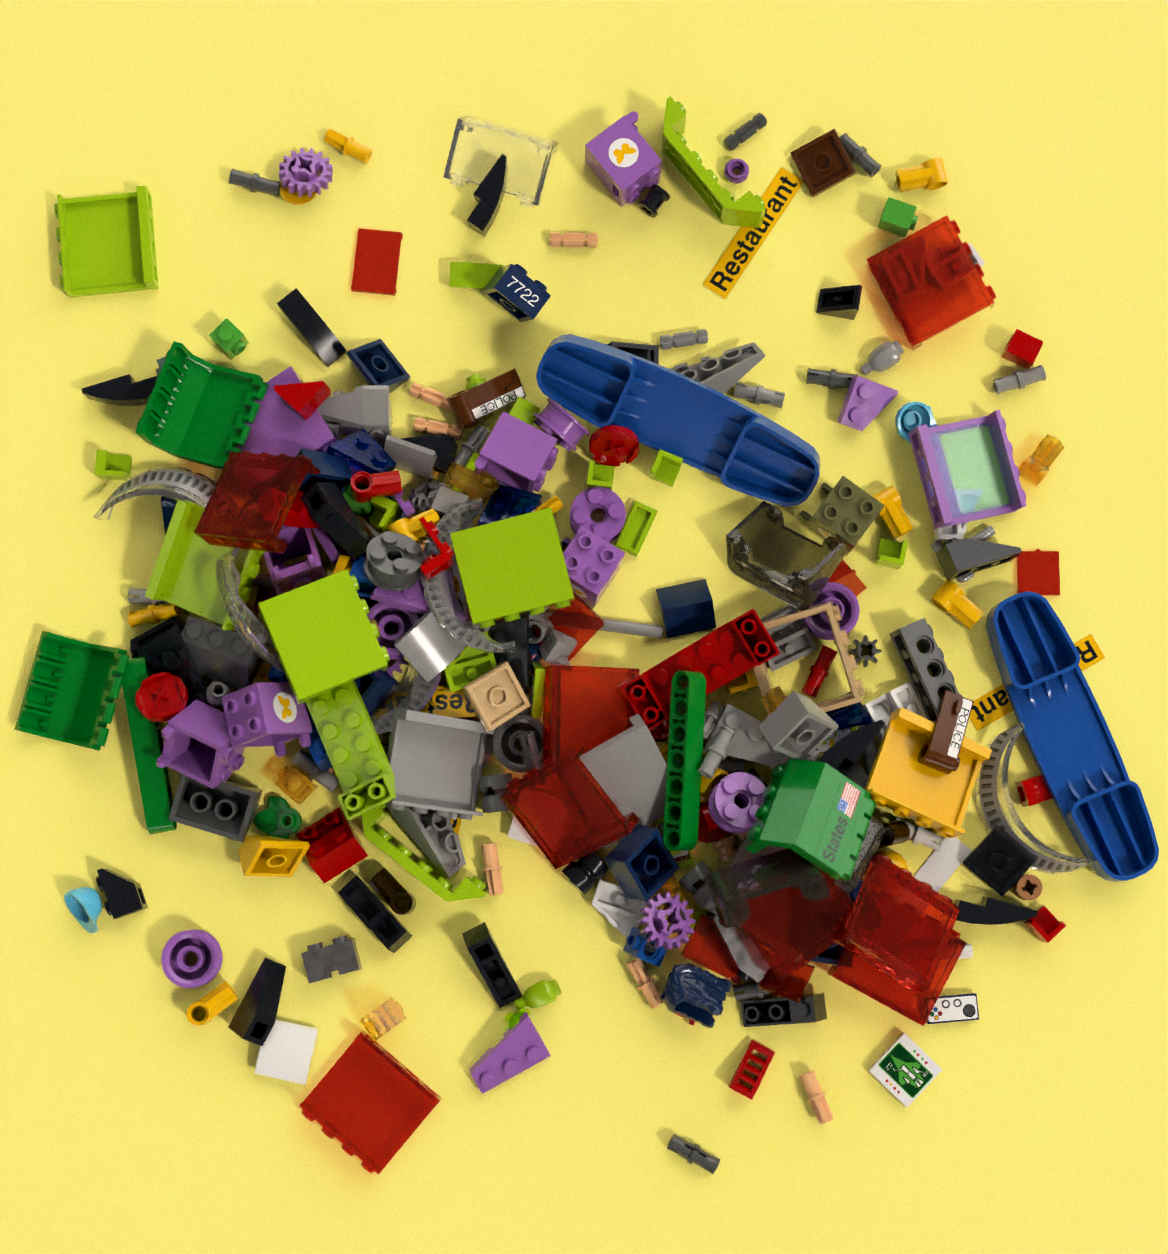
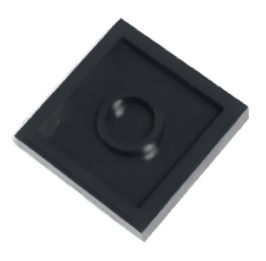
(999, 860)

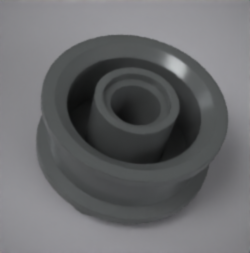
(393, 561)
(506, 736)

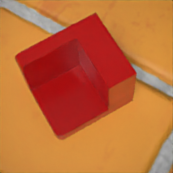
(1022, 349)
(1044, 925)

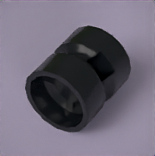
(585, 871)

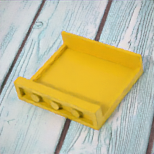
(918, 790)

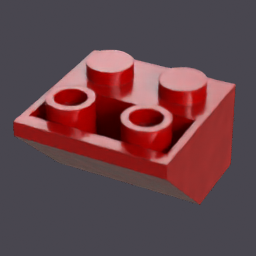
(332, 845)

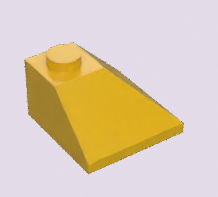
(271, 856)

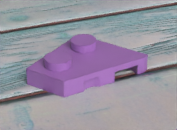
(864, 402)

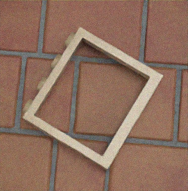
(841, 639)

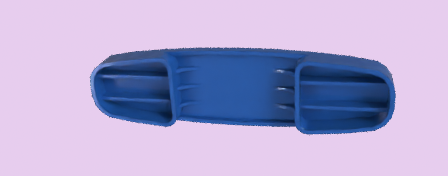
(679, 418)
(1070, 738)

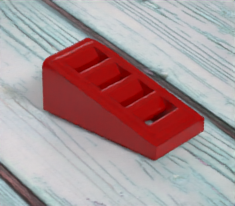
(734, 1085)

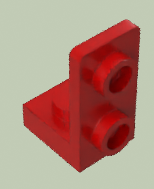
(435, 564)
(1032, 791)

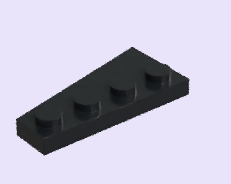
(519, 633)
(171, 655)

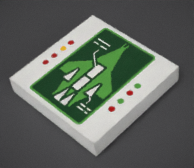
(905, 1069)

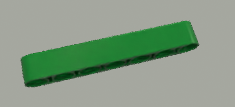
(147, 747)
(684, 760)

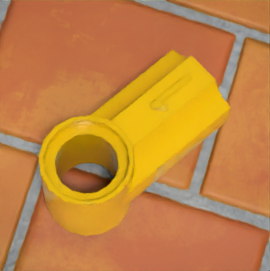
(928, 175)
(893, 513)
(411, 527)
(951, 599)
(214, 1003)

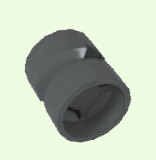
(493, 787)
(687, 882)

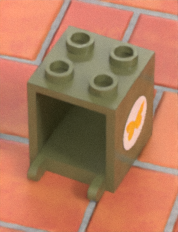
(844, 513)

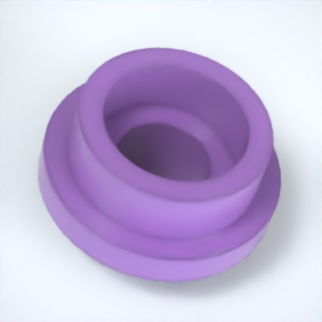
(736, 164)

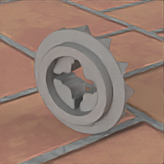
(418, 496)

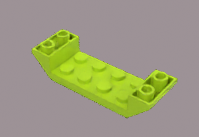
(745, 212)
(353, 749)
(467, 889)

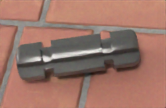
(745, 131)

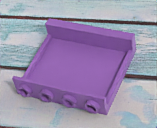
(281, 428)

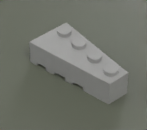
(749, 741)

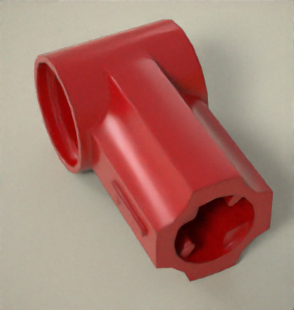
(378, 485)

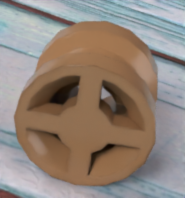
(725, 848)
(1022, 887)

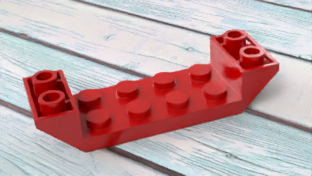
(718, 656)

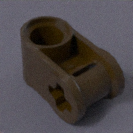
(894, 833)

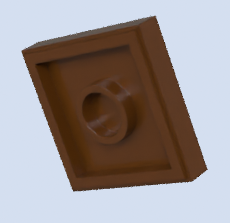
(823, 163)

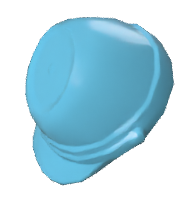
(911, 416)
(85, 906)

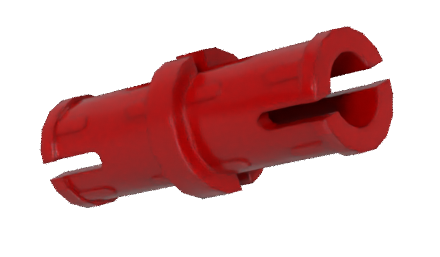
(819, 671)

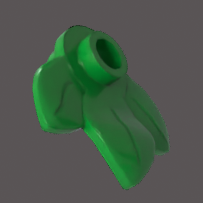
(274, 818)

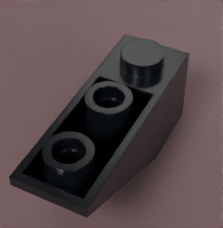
(336, 517)
(260, 1004)
(783, 1010)

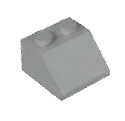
(797, 726)

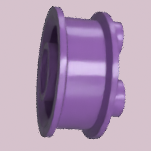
(561, 423)
(598, 500)
(848, 606)
(388, 614)
(722, 805)
(174, 958)

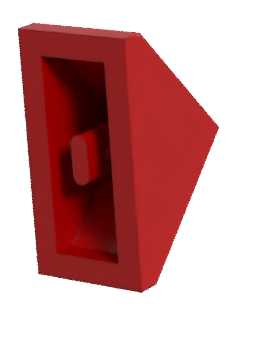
(304, 396)

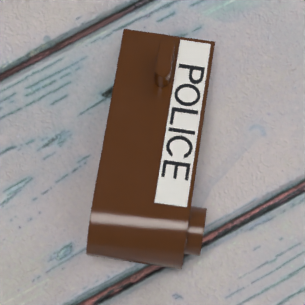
(485, 398)
(945, 743)

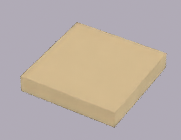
(496, 696)

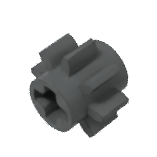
(858, 657)

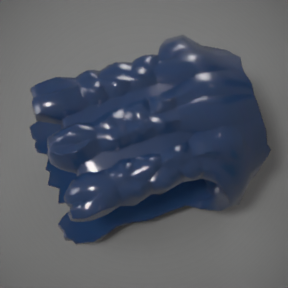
(695, 993)

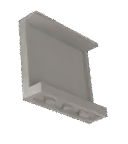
(436, 763)
(631, 772)

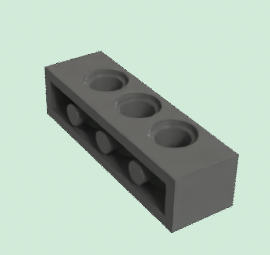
(916, 663)

